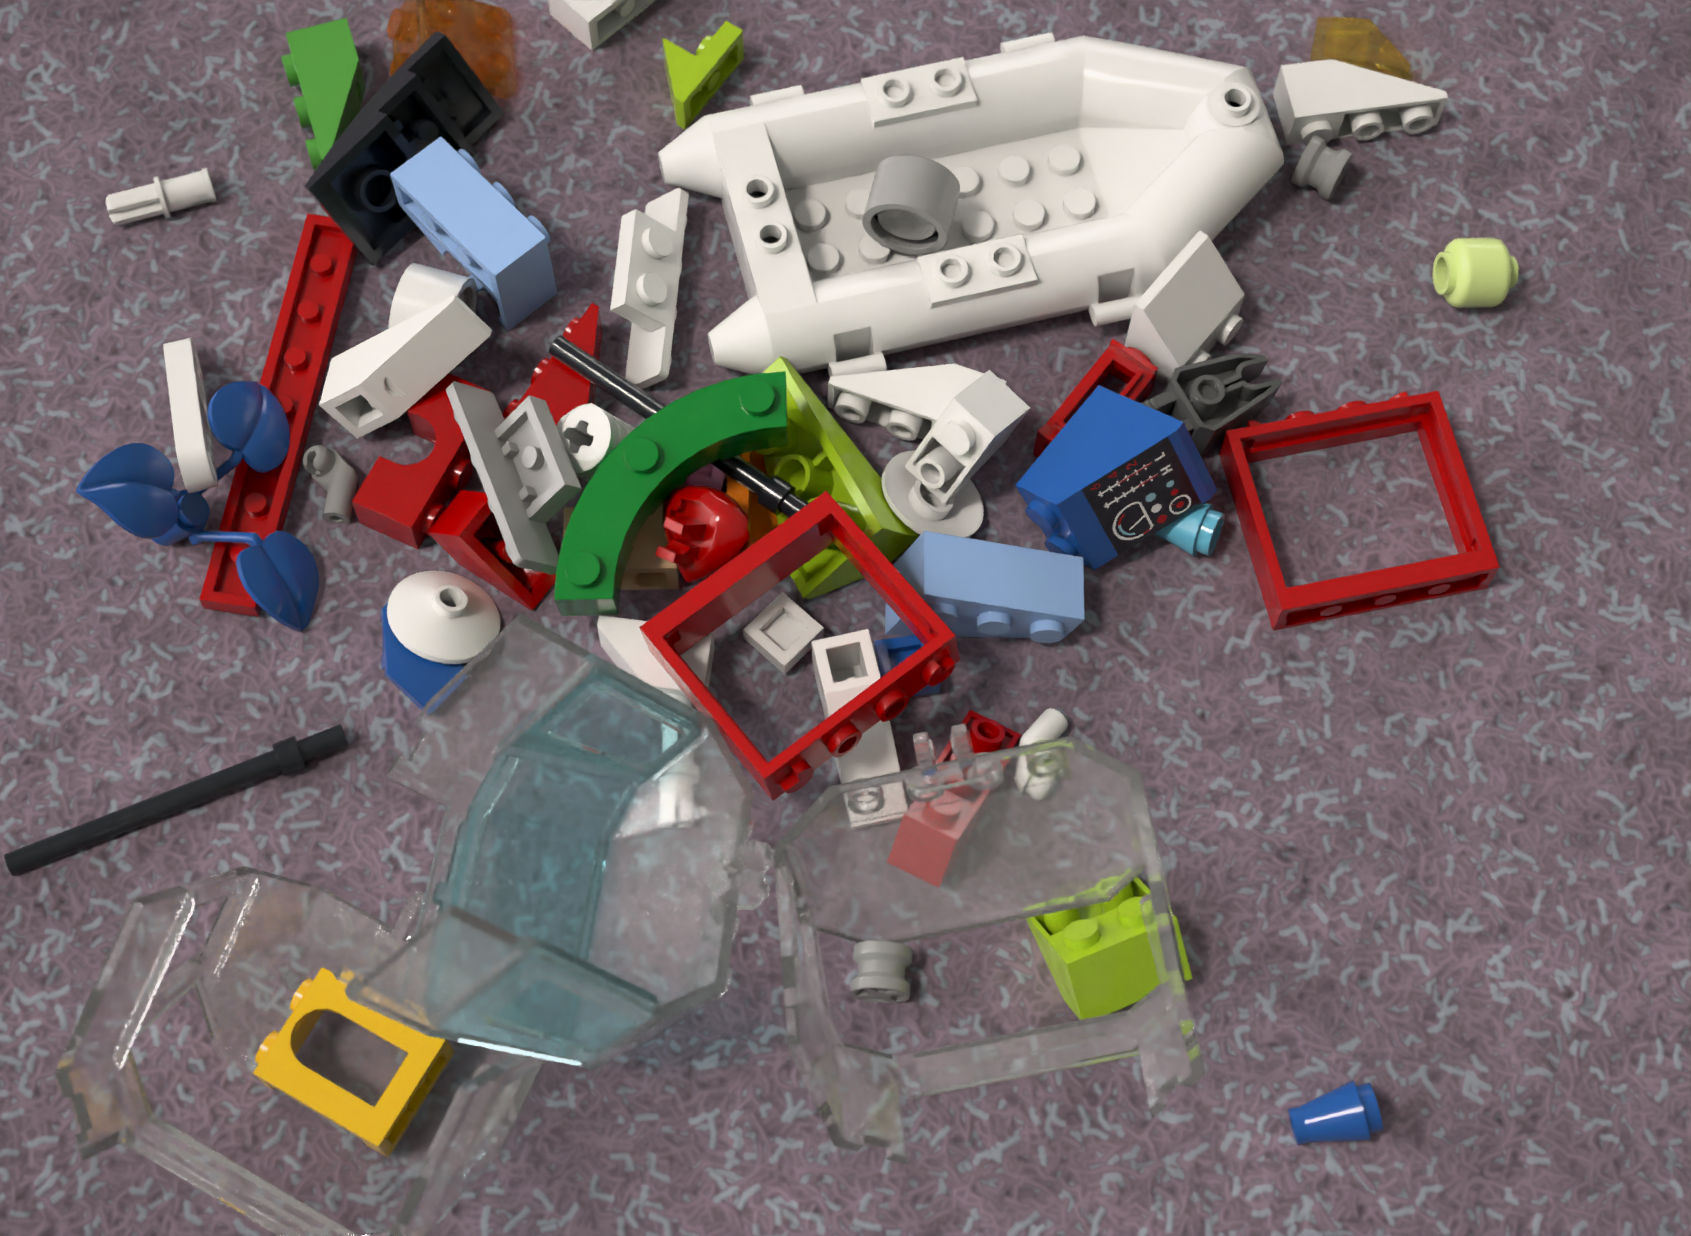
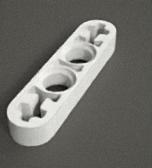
(189, 416)

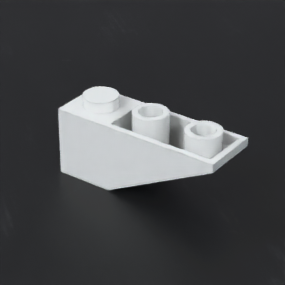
(1349, 101)
(400, 365)
(899, 399)
(842, 670)

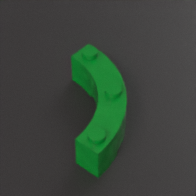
(646, 466)

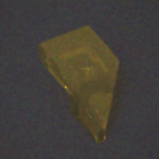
(1358, 44)

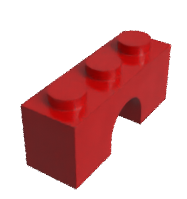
(410, 498)

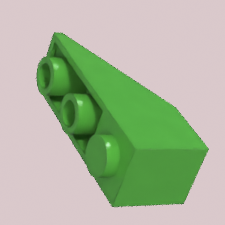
(331, 82)

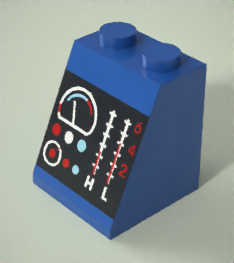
(1113, 478)

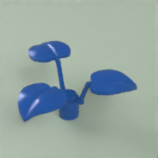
(137, 494)

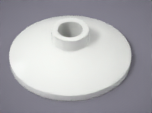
(922, 509)
(442, 616)

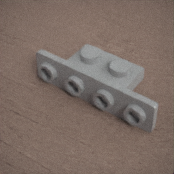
(520, 470)

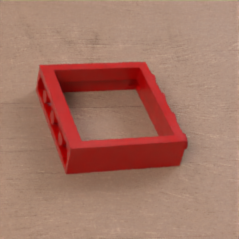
(758, 571)
(1377, 589)

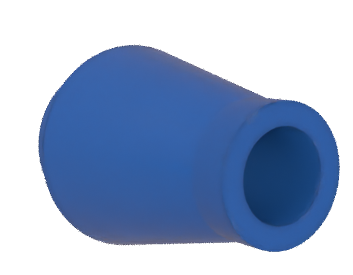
(1337, 1116)

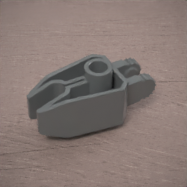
(1216, 396)

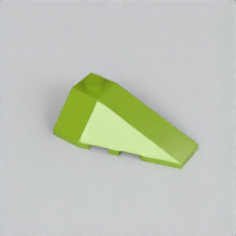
(823, 460)

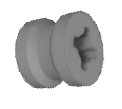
(1321, 167)
(881, 971)

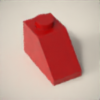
(475, 542)

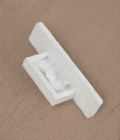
(649, 282)

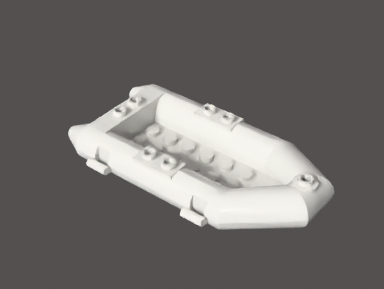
(1075, 194)

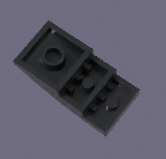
(423, 100)

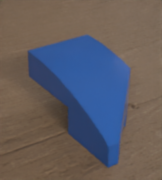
(409, 672)

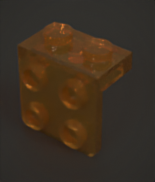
(476, 30)

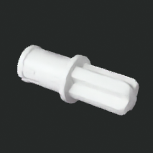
(160, 197)

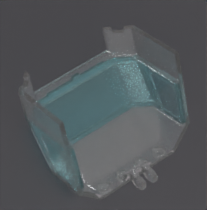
(575, 861)

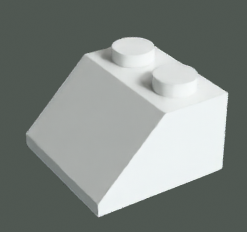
(1187, 309)

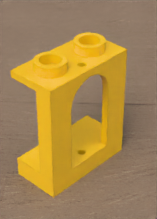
(379, 1125)

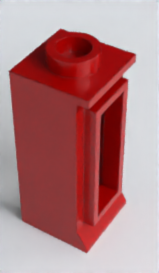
(1124, 363)

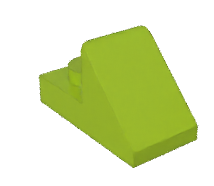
(699, 76)

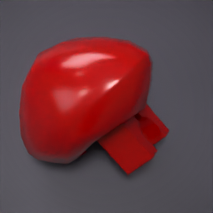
(702, 530)

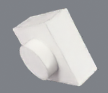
(783, 633)

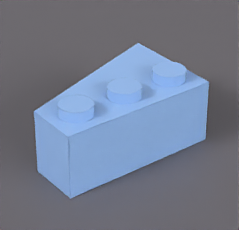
(478, 228)
(993, 588)

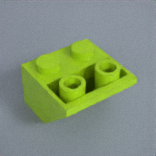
(1101, 952)

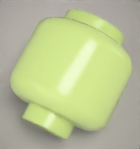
(1475, 272)

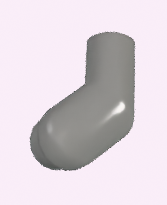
(336, 478)

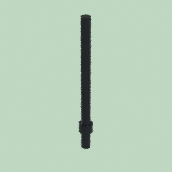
(772, 491)
(287, 757)

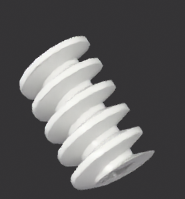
(590, 437)

